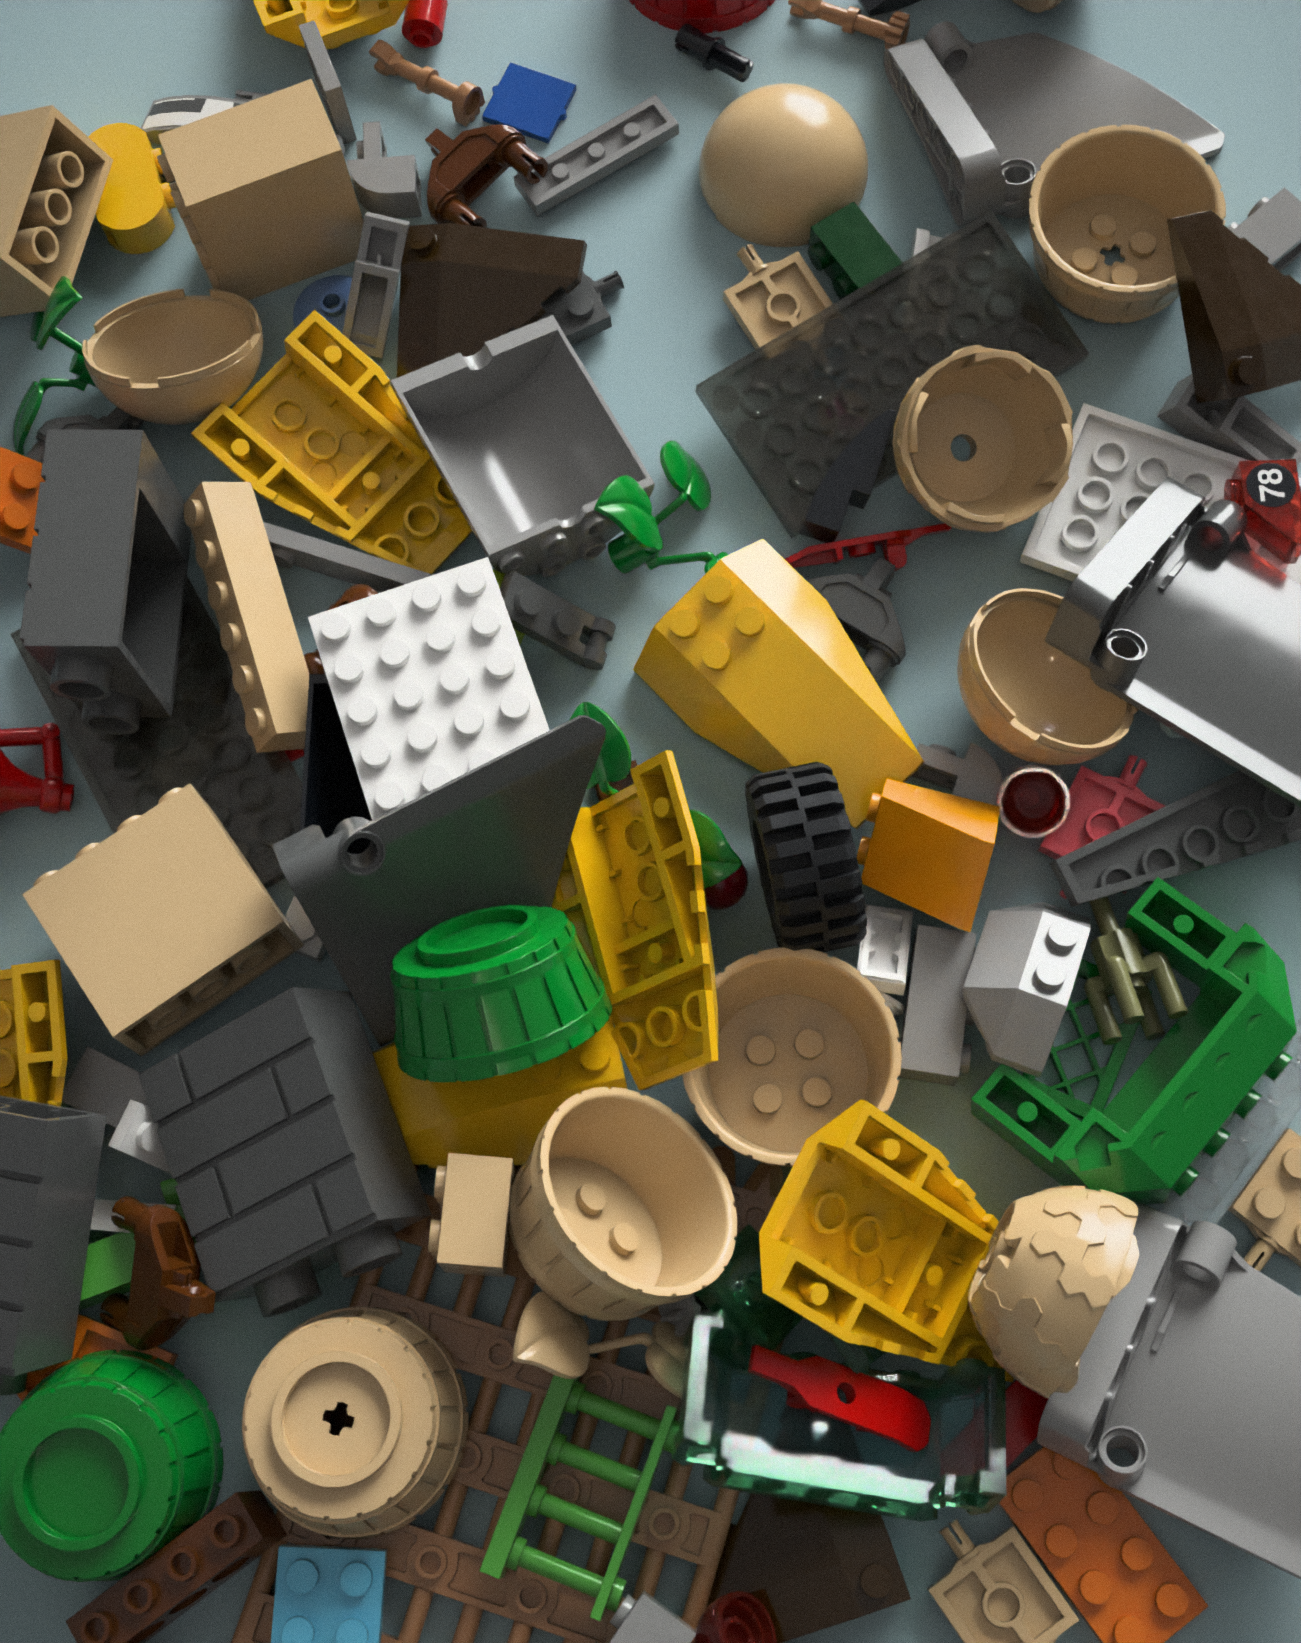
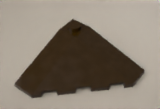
(474, 286)
(1235, 311)
(809, 1564)

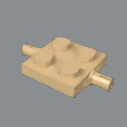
(774, 296)
(1273, 1203)
(999, 1592)

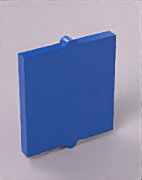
(529, 102)

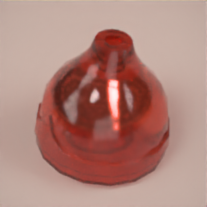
(1033, 801)
(735, 1619)

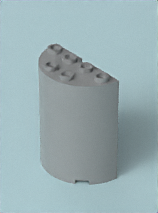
(523, 447)

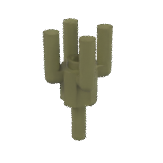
(1125, 973)

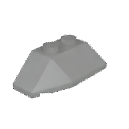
(1024, 980)

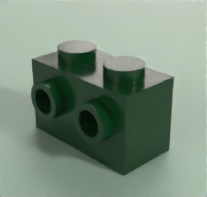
(850, 250)

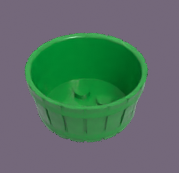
(494, 994)
(106, 1465)

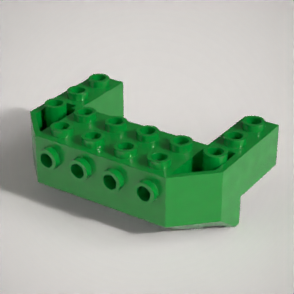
(1186, 1085)

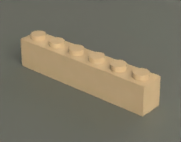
(251, 613)

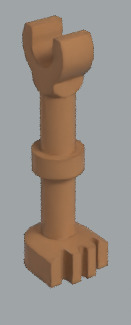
(851, 20)
(465, 98)

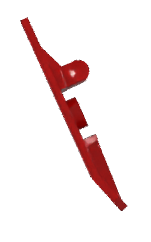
(891, 544)
(869, 1404)

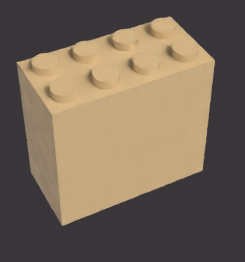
(264, 192)
(47, 204)
(161, 920)

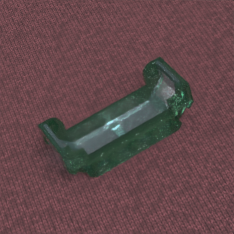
(765, 1447)

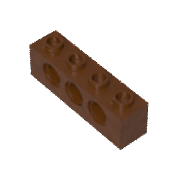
(181, 1572)

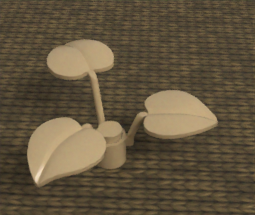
(558, 1340)

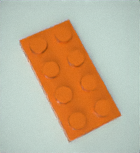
(1099, 1551)

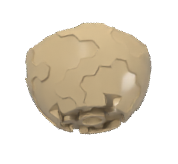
(1015, 434)
(1051, 1279)

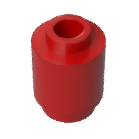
(424, 22)

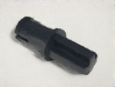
(712, 53)

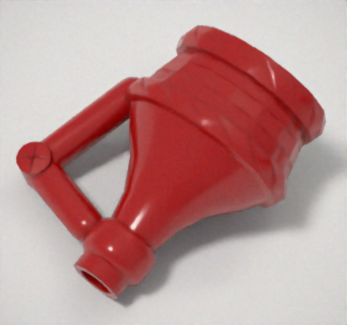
(25, 790)

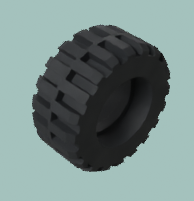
(806, 858)

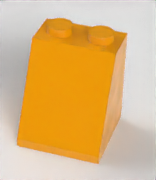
(929, 850)

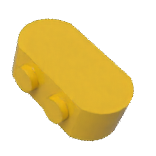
(134, 199)

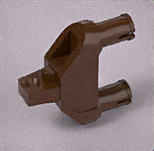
(470, 165)
(163, 1278)

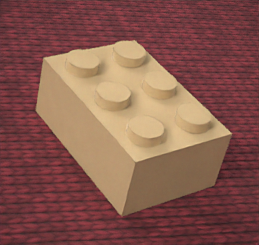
(474, 1215)

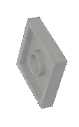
(327, 81)

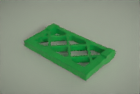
(1105, 1076)

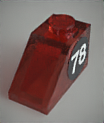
(1272, 504)

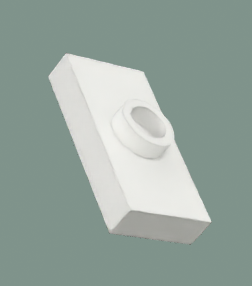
(886, 948)

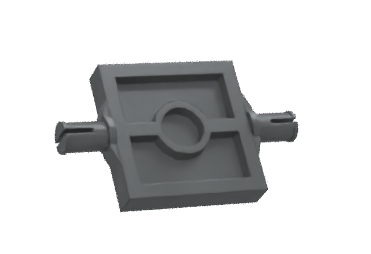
(582, 310)

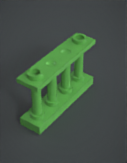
(531, 1498)

